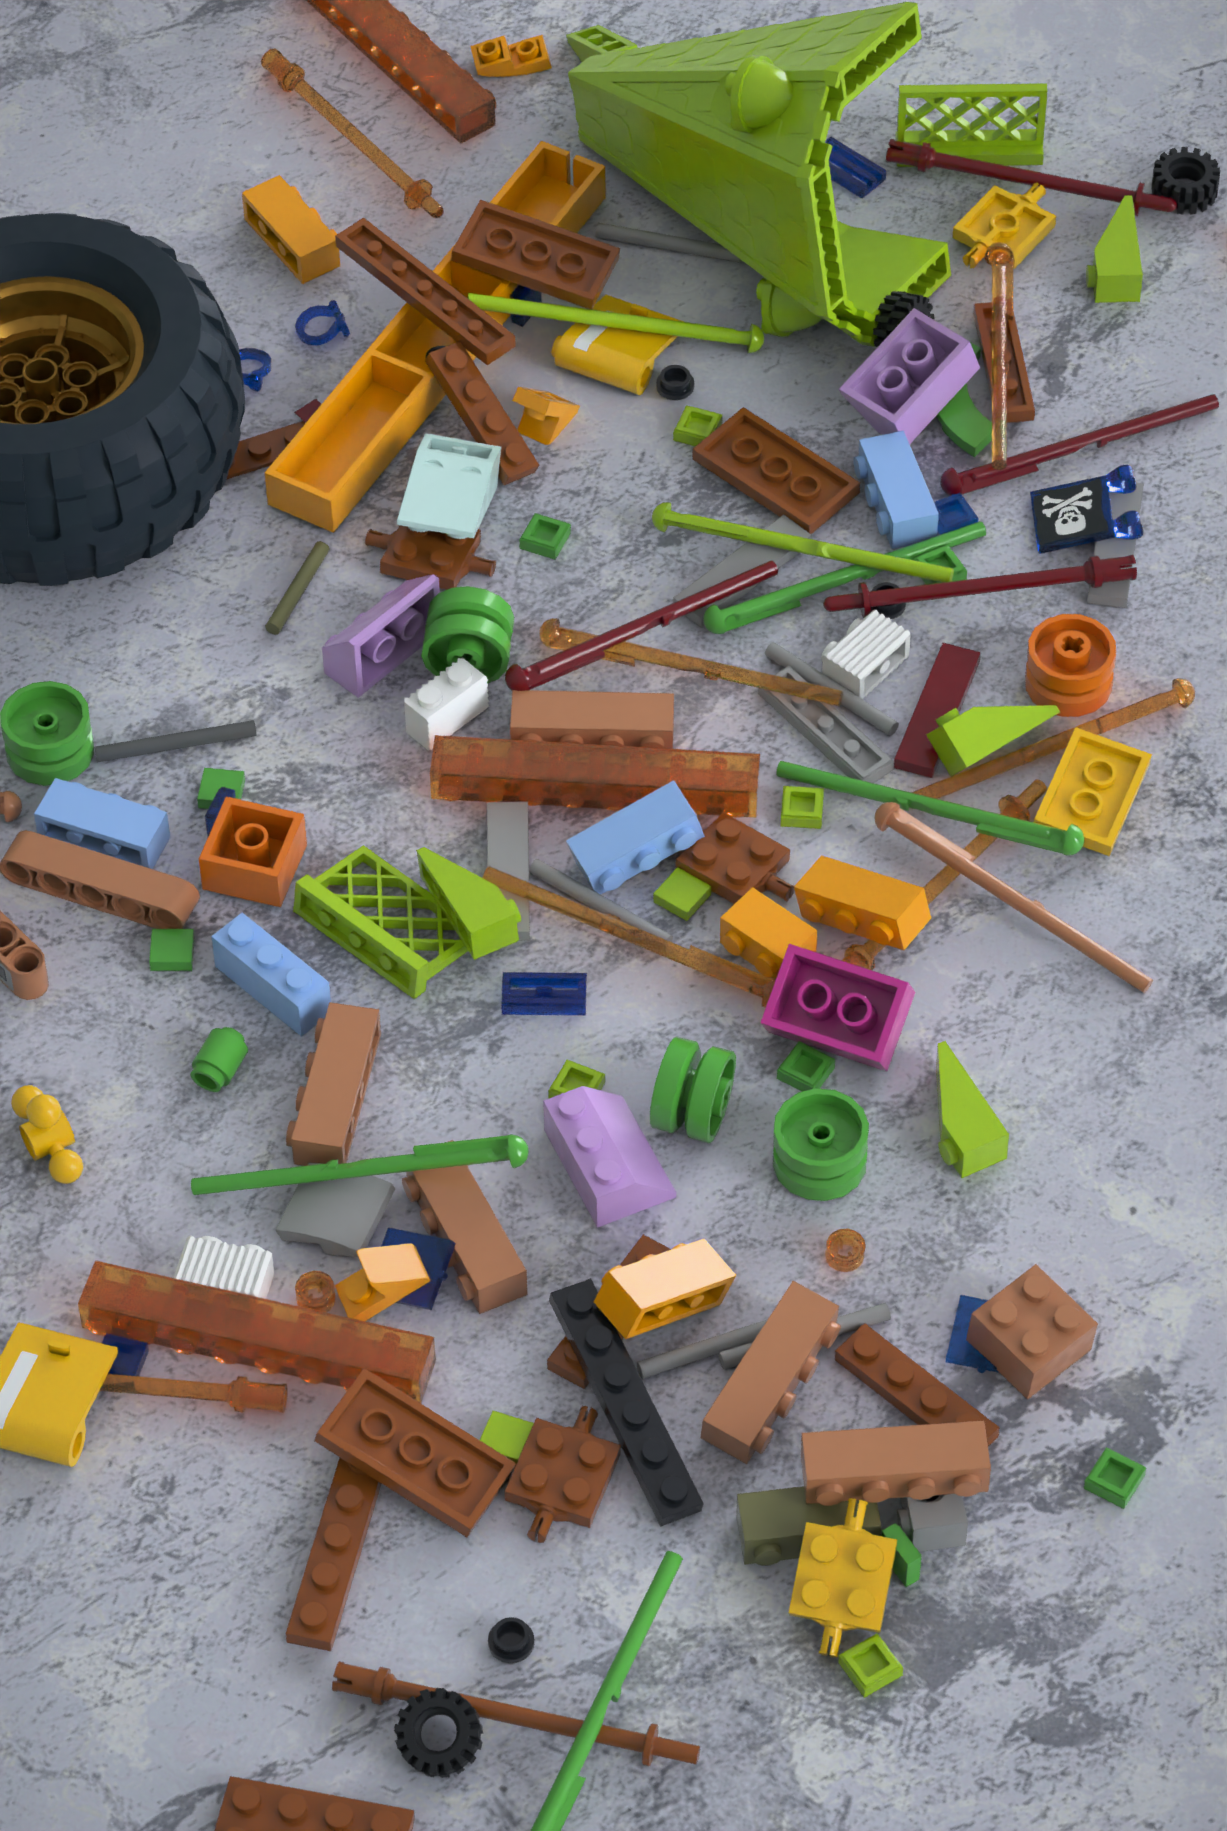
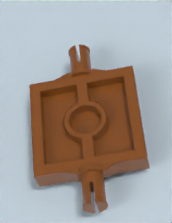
(427, 553)
(736, 859)
(562, 1473)

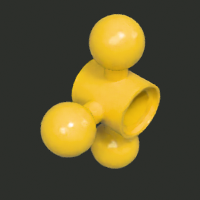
(47, 1132)

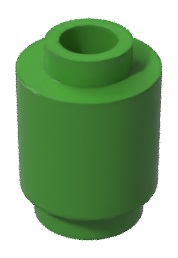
(218, 1059)

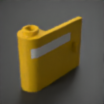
(612, 354)
(48, 1391)

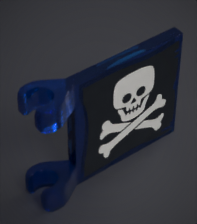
(1083, 512)

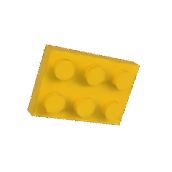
(1094, 788)

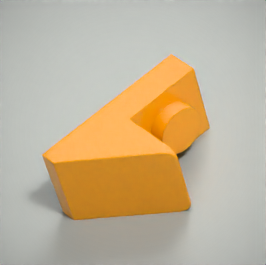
(543, 414)
(385, 1278)

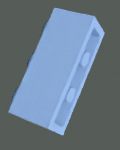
(896, 489)
(103, 823)
(635, 838)
(271, 974)

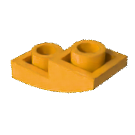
(499, 59)

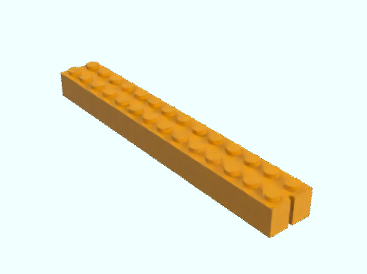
(391, 386)

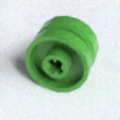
(468, 626)
(47, 732)
(692, 1089)
(820, 1144)

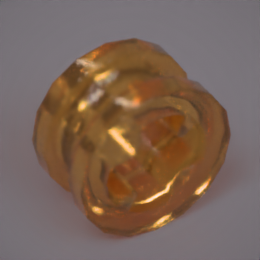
(840, 1238)
(313, 1280)

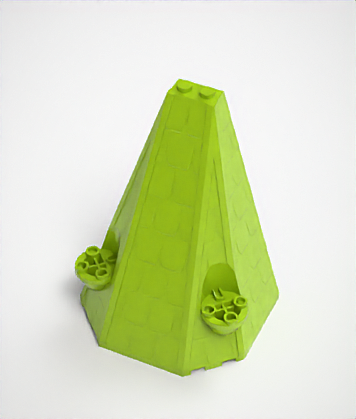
(738, 148)

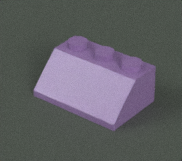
(911, 376)
(381, 636)
(605, 1154)

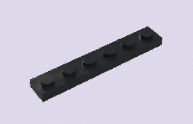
(626, 1403)

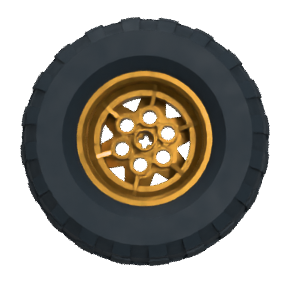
(110, 397)

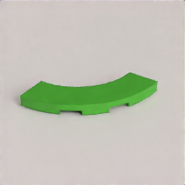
(964, 422)

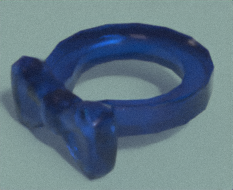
(331, 310)
(255, 379)

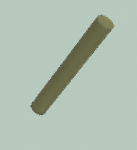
(297, 588)

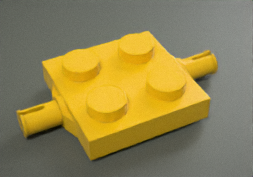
(1004, 219)
(843, 1577)

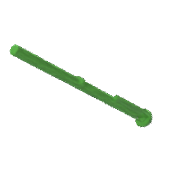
(782, 600)
(987, 822)
(425, 1157)
(568, 1783)

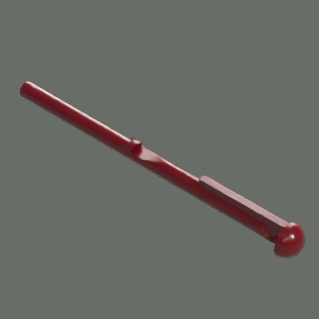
(1026, 462)
(592, 649)

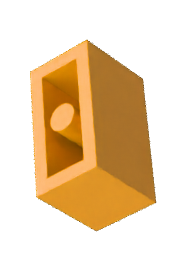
(762, 931)

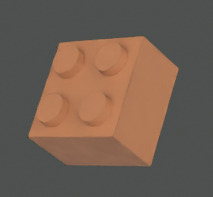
(1031, 1331)

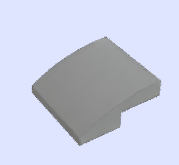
(336, 1213)

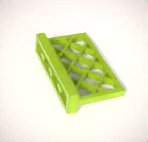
(998, 146)
(366, 935)

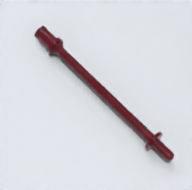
(926, 157)
(1093, 572)

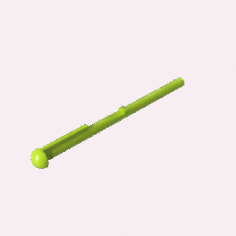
(752, 338)
(664, 517)

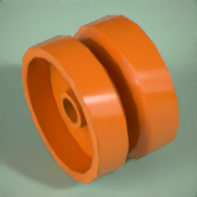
(1070, 664)

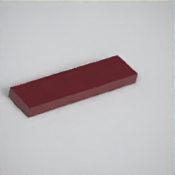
(943, 692)

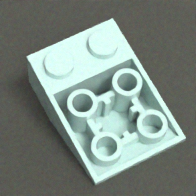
(450, 486)

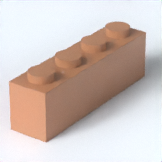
(594, 718)
(335, 1084)
(483, 1254)
(770, 1373)
(895, 1462)

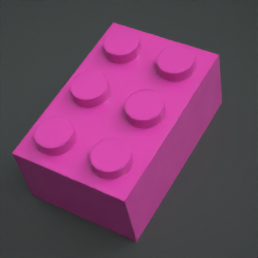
(838, 1007)

